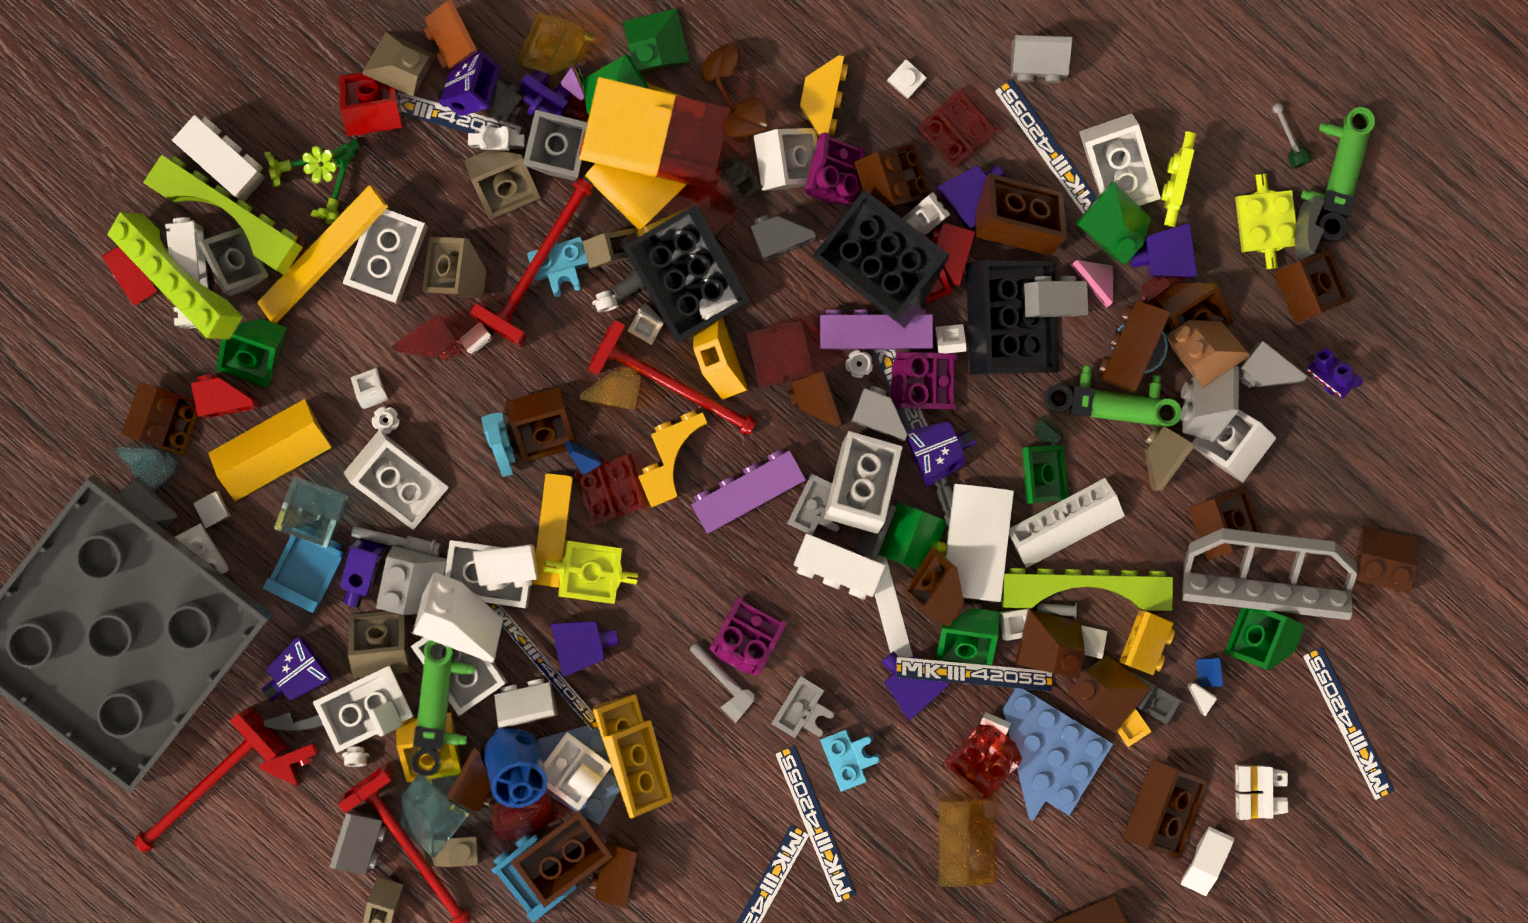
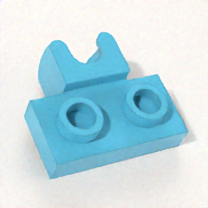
(562, 264)
(499, 440)
(848, 758)

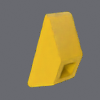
(821, 95)
(719, 359)

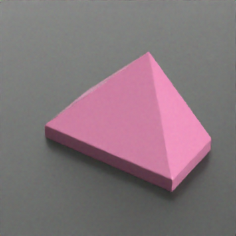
(1098, 278)

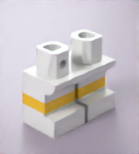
(1261, 803)

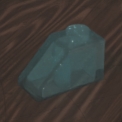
(149, 465)

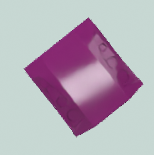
(833, 171)
(923, 381)
(747, 638)

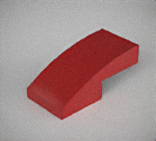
(129, 276)

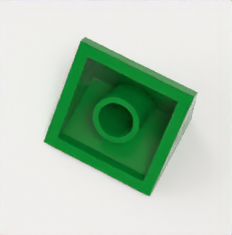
(1044, 473)
(911, 535)

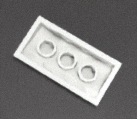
(979, 539)

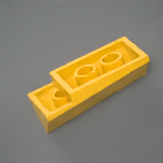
(269, 450)
(633, 754)

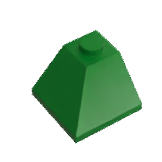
(656, 41)
(619, 70)
(1116, 224)
(252, 351)
(970, 638)
(1263, 638)

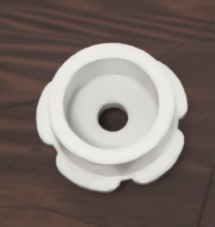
(605, 301)
(851, 363)
(380, 414)
(355, 757)

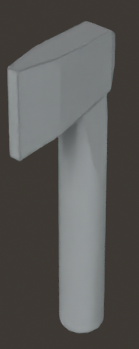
(742, 697)

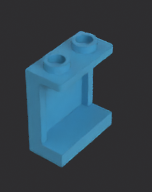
(305, 572)
(517, 885)

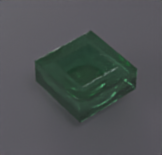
(1046, 432)

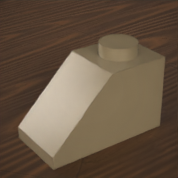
(606, 249)
(458, 851)
(383, 901)

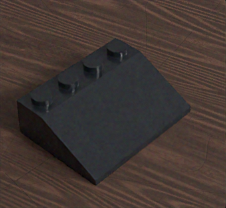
(883, 258)
(684, 271)
(998, 330)

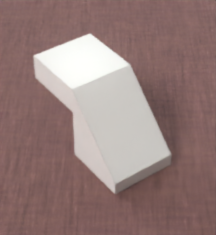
(1208, 861)

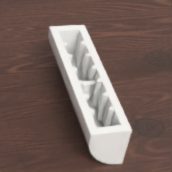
(1066, 522)

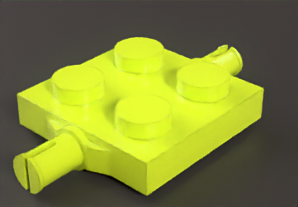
(1179, 168)
(1266, 221)
(590, 572)

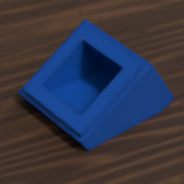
(583, 457)
(1209, 672)

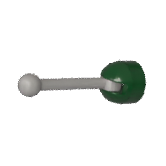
(1299, 154)

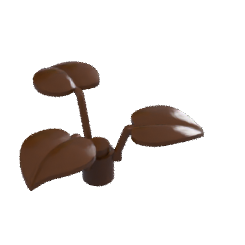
(749, 114)

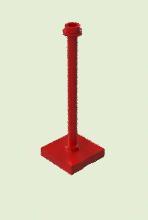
(501, 320)
(609, 349)
(256, 735)
(368, 791)

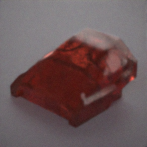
(984, 759)
(516, 822)

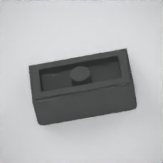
(869, 542)

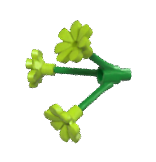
(322, 166)

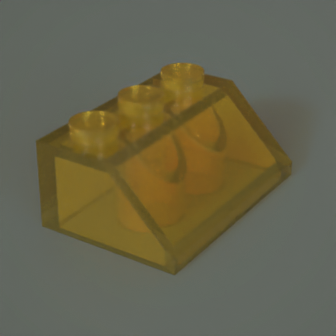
(965, 842)

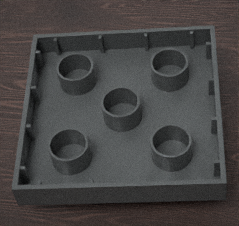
(118, 633)

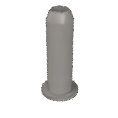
(1058, 609)

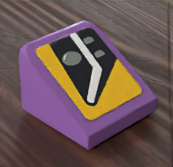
(574, 81)

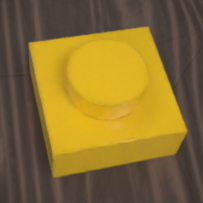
(1133, 729)

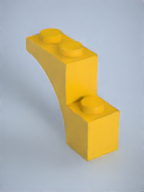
(668, 438)

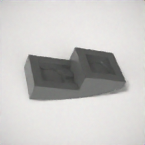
(1307, 232)
(1159, 703)
(289, 722)

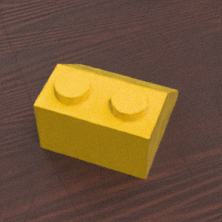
(1147, 642)
(450, 754)

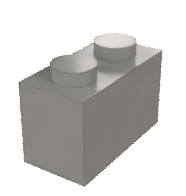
(1056, 298)

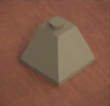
(399, 64)
(501, 181)
(453, 268)
(1164, 456)

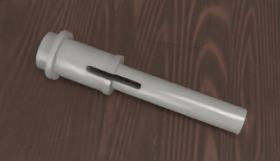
(411, 543)

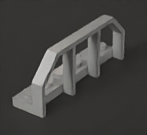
(1269, 595)

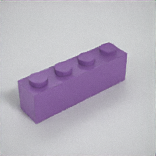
(874, 332)
(748, 491)

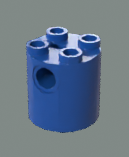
(515, 767)

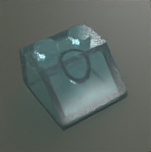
(311, 512)
(430, 815)

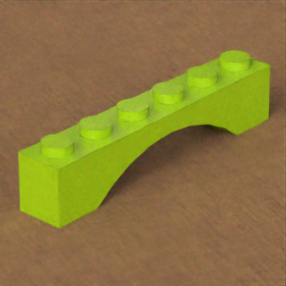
(267, 243)
(201, 306)
(1146, 592)

